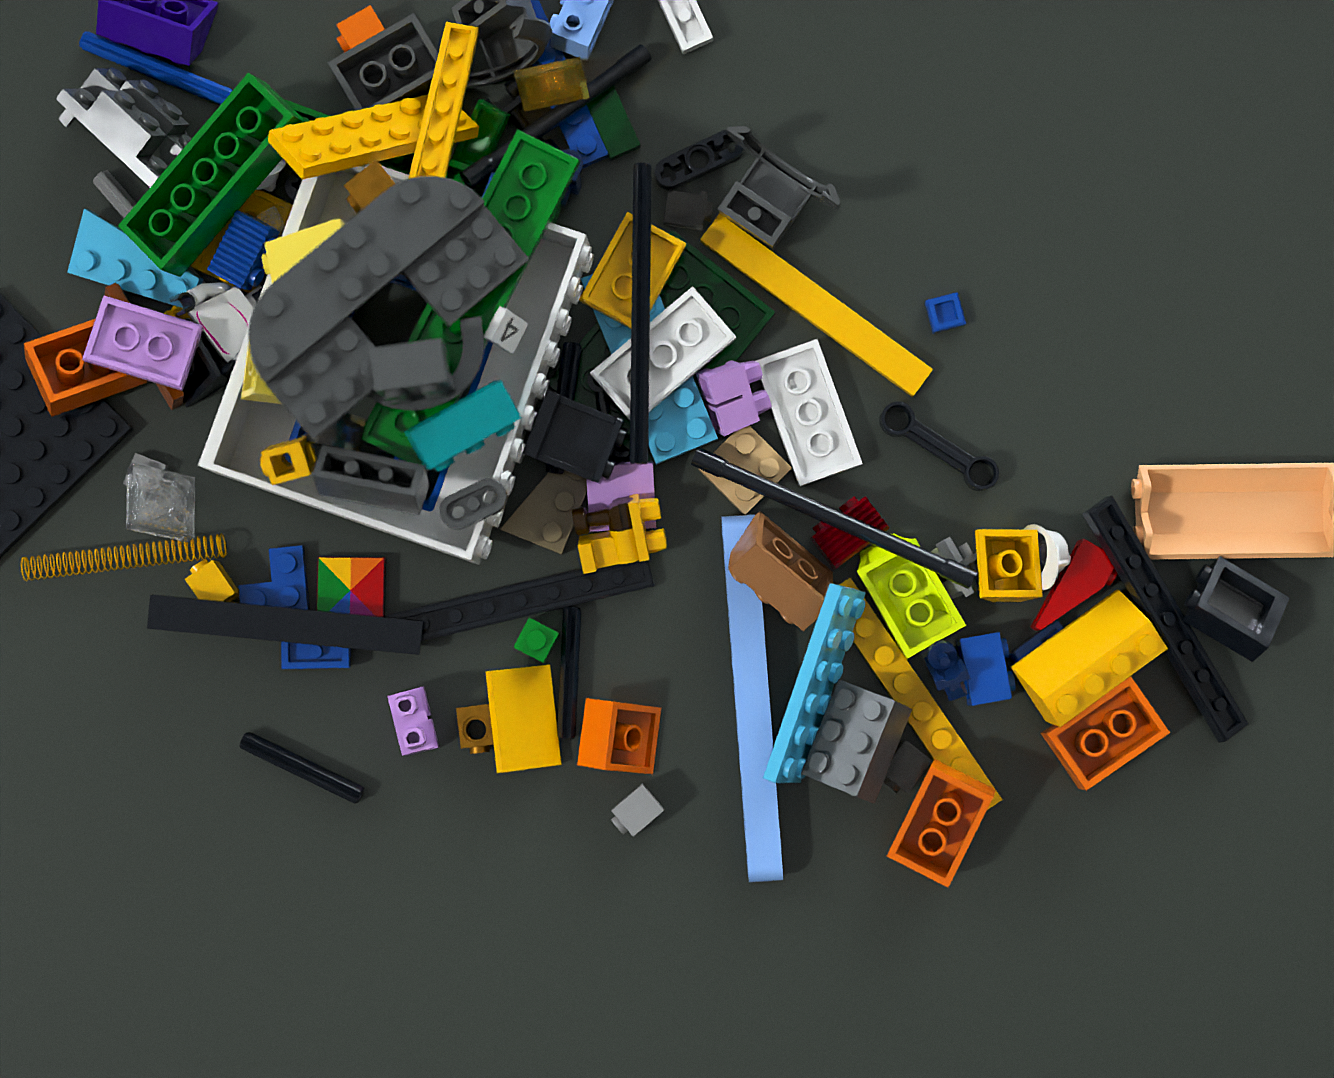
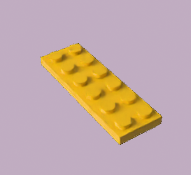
(357, 137)

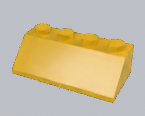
(1088, 658)

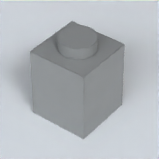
(636, 811)

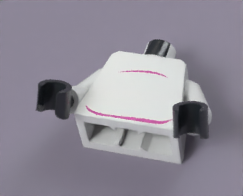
(222, 313)

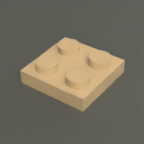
(754, 454)

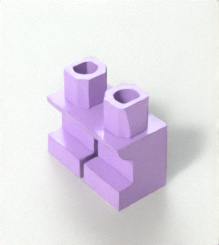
(730, 397)
(412, 725)

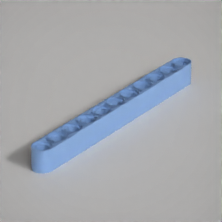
(752, 716)

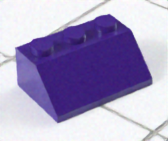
(158, 26)

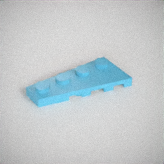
(110, 256)

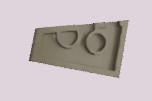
(547, 512)

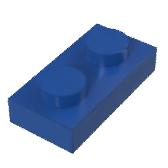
(314, 656)

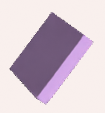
(624, 481)

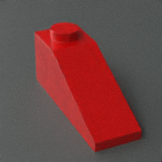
(1076, 582)

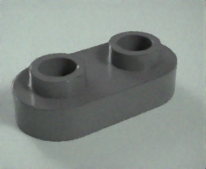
(473, 502)

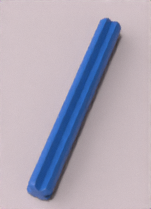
(154, 68)

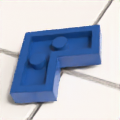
(288, 582)

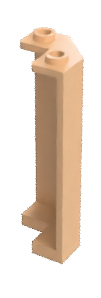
(1235, 510)

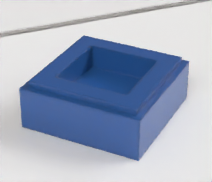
(945, 312)

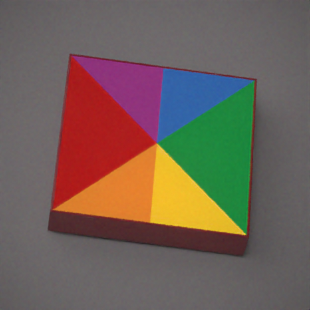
(351, 585)

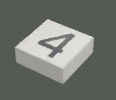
(506, 330)

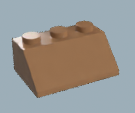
(780, 571)

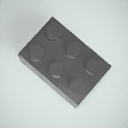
(387, 65)
(856, 741)

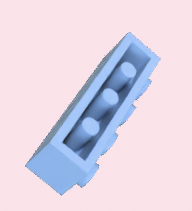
(579, 26)

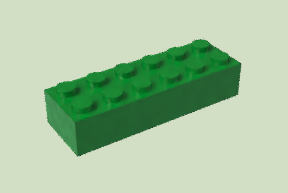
(210, 177)

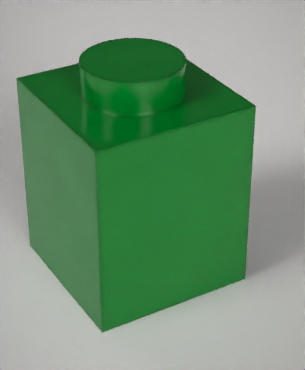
(537, 640)

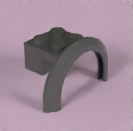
(508, 34)
(770, 192)
(418, 372)

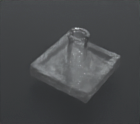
(160, 502)

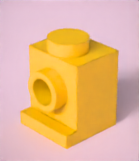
(279, 469)

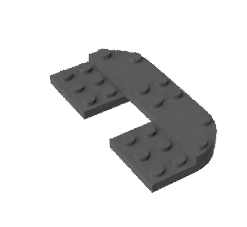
(420, 228)

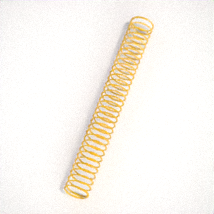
(218, 541)

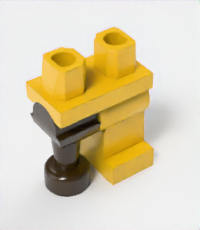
(627, 535)

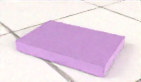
(142, 343)

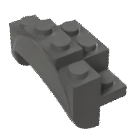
(128, 120)

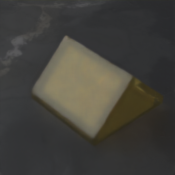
(552, 83)

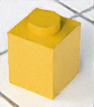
(211, 582)

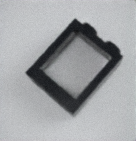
(1235, 608)

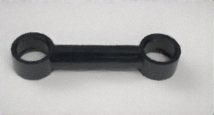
(939, 446)

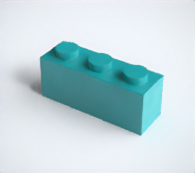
(463, 426)

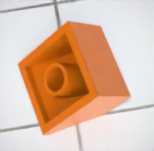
(619, 736)

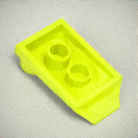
(908, 599)

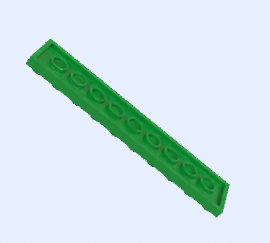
(523, 202)

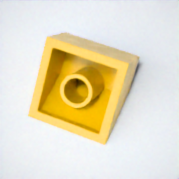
(1008, 565)

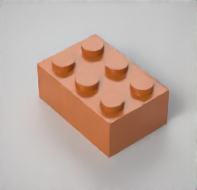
(63, 375)
(1106, 734)
(941, 823)

